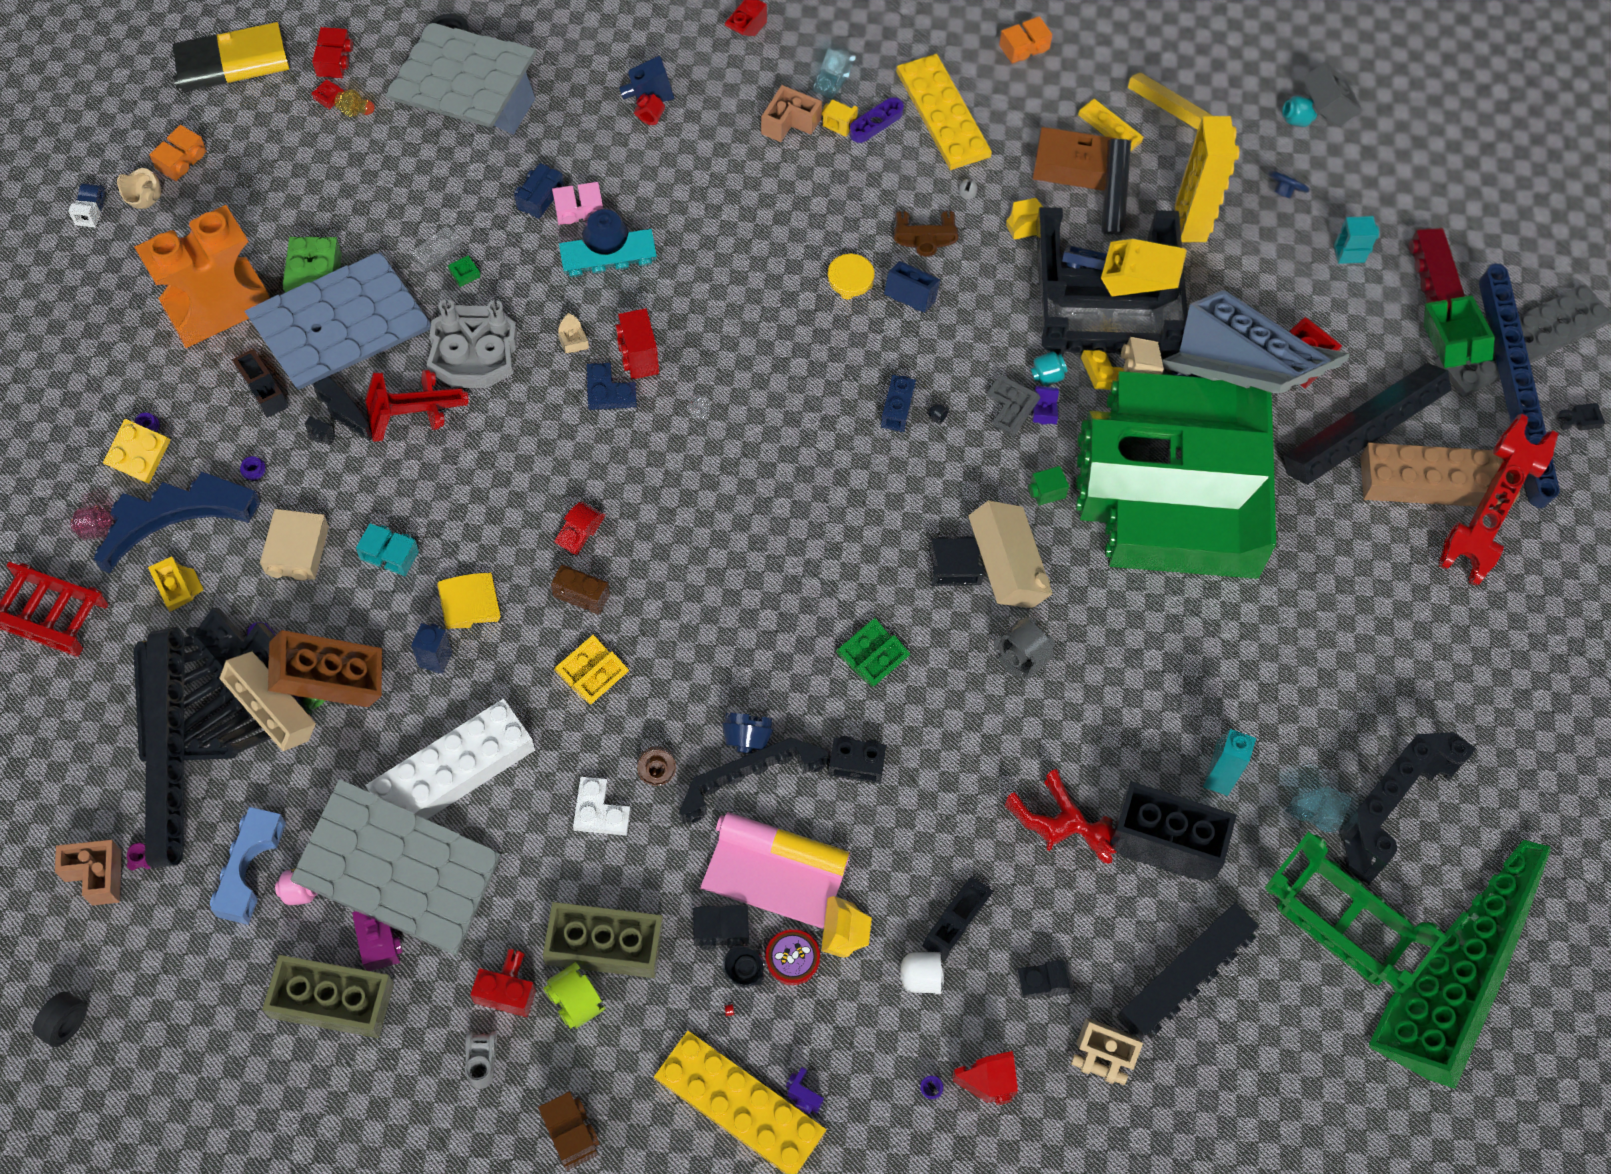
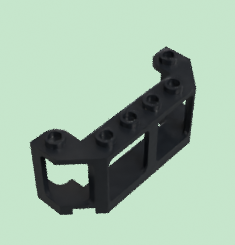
(1423, 756)

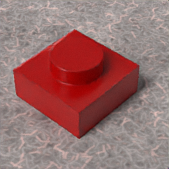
(326, 93)

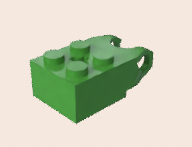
(310, 259)

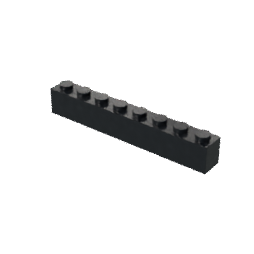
(1367, 423)

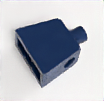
(648, 79)

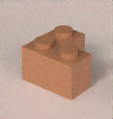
(790, 110)
(96, 865)

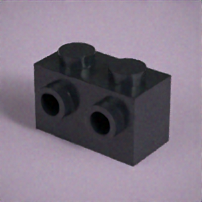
(857, 759)

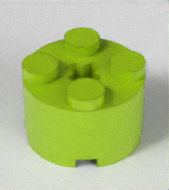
(574, 995)

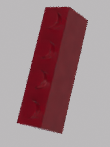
(1435, 266)

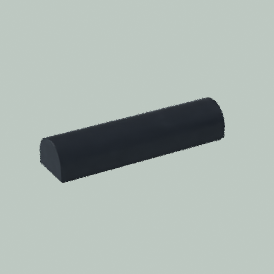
(1116, 186)

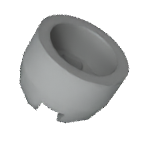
(972, 191)

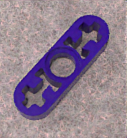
(873, 128)

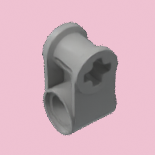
(480, 1052)

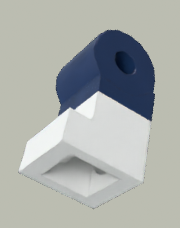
(88, 204)

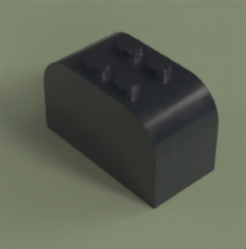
(1172, 832)

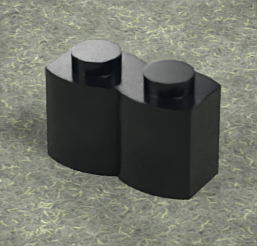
(720, 926)

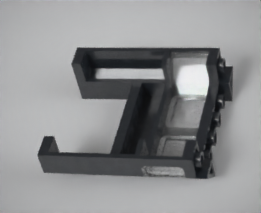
(1081, 312)

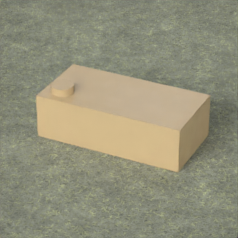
(1010, 554)

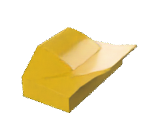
(1023, 218)
(175, 583)
(844, 928)

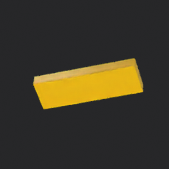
(1108, 123)

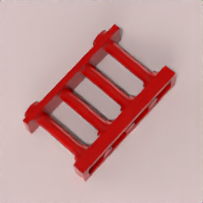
(44, 632)

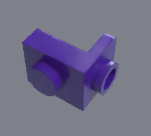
(1046, 409)
(804, 1098)

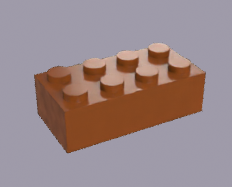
(324, 669)

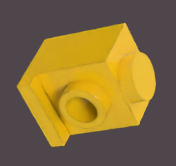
(838, 117)

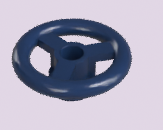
(1286, 184)

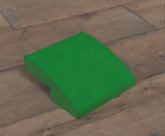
(873, 652)

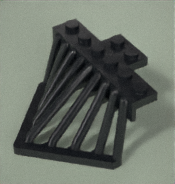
(219, 642)

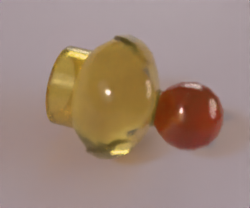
(352, 104)

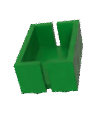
(1463, 337)

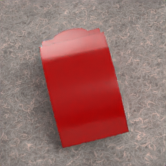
(580, 524)

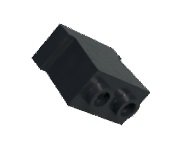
(955, 562)

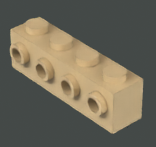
(275, 712)

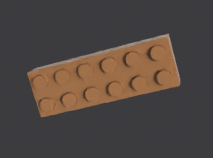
(1428, 474)

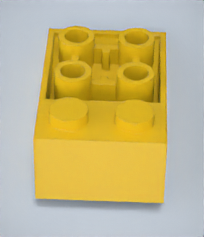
(1142, 267)

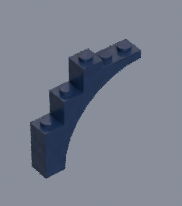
(169, 505)

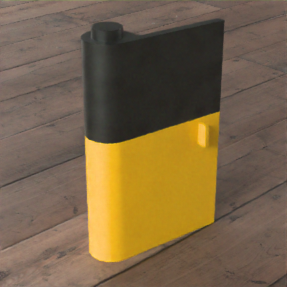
(229, 57)

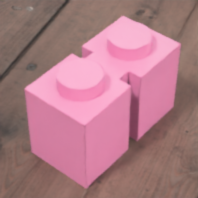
(566, 206)

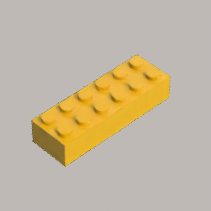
(1206, 177)

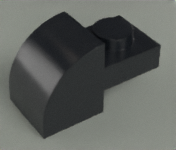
(1049, 979)

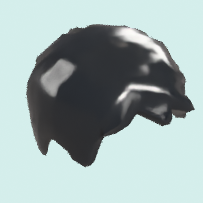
(744, 966)

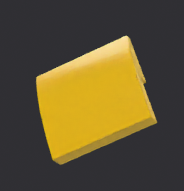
(468, 600)
(591, 670)

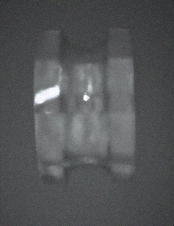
(699, 406)

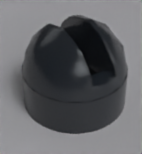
(938, 413)

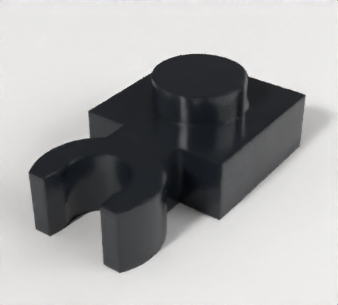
(1584, 416)

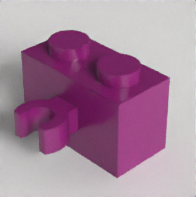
(376, 942)

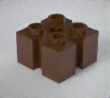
(567, 1130)

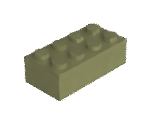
(603, 939)
(328, 996)

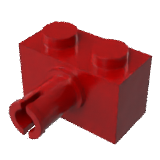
(504, 989)

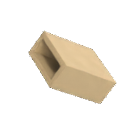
(294, 544)

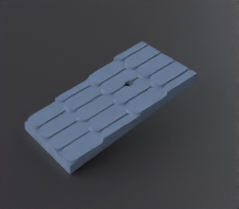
(358, 316)

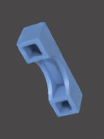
(258, 832)

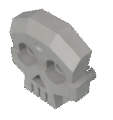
(472, 333)

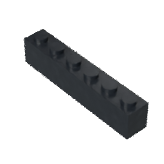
(1188, 971)

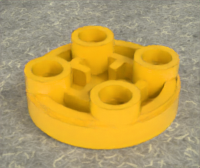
(851, 275)

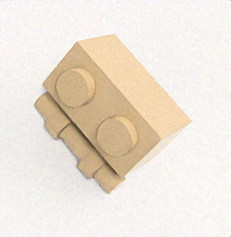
(1108, 1044)

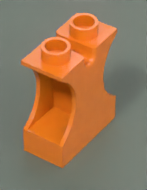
(204, 276)

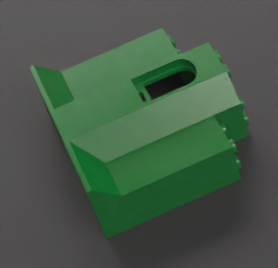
(1199, 511)

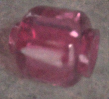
(91, 522)

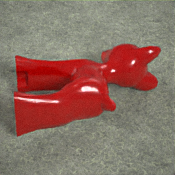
(1069, 821)

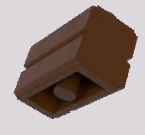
(580, 589)

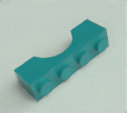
(579, 258)

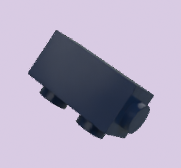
(898, 403)
(431, 648)

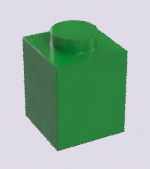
(1048, 486)

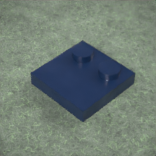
(1080, 256)

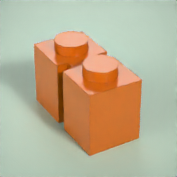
(1019, 45)
(176, 160)

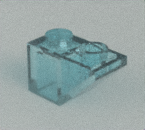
(833, 72)
(1320, 807)

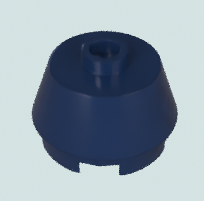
(605, 232)
(747, 731)

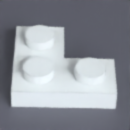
(594, 814)

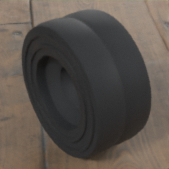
(59, 1019)

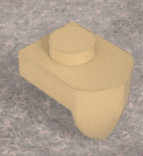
(572, 335)

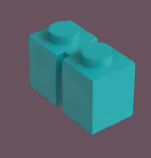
(1356, 239)
(381, 545)

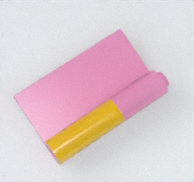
(775, 869)

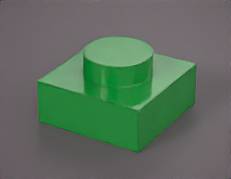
(464, 271)

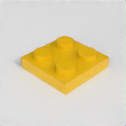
(136, 451)

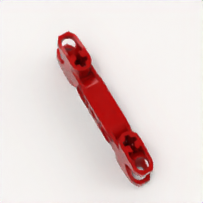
(1518, 459)

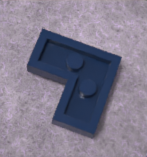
(604, 393)

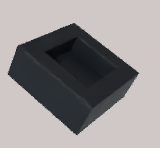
(319, 431)

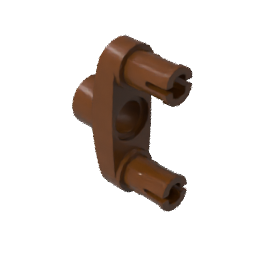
(925, 237)

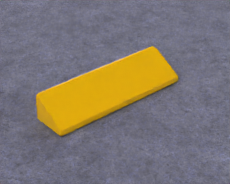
(1167, 99)

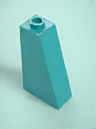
(1228, 761)

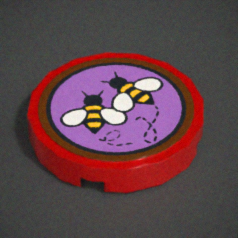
(792, 957)

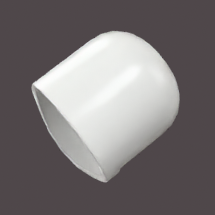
(922, 972)

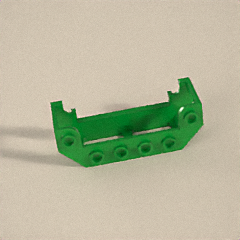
(1333, 937)

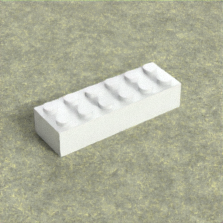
(456, 762)

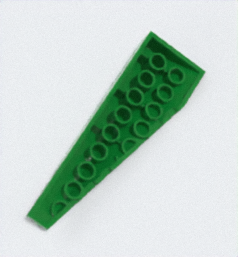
(1444, 1010)

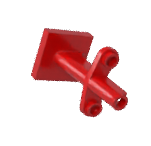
(382, 404)

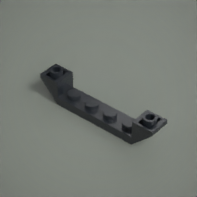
(808, 756)

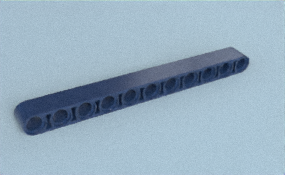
(1517, 376)

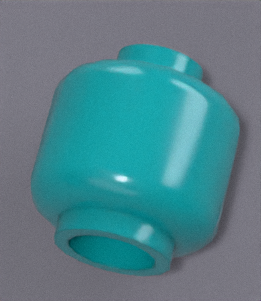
(1299, 111)
(1049, 368)

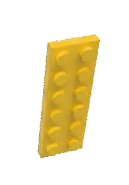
(943, 111)
(740, 1104)

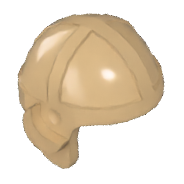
(139, 188)

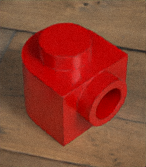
(649, 109)

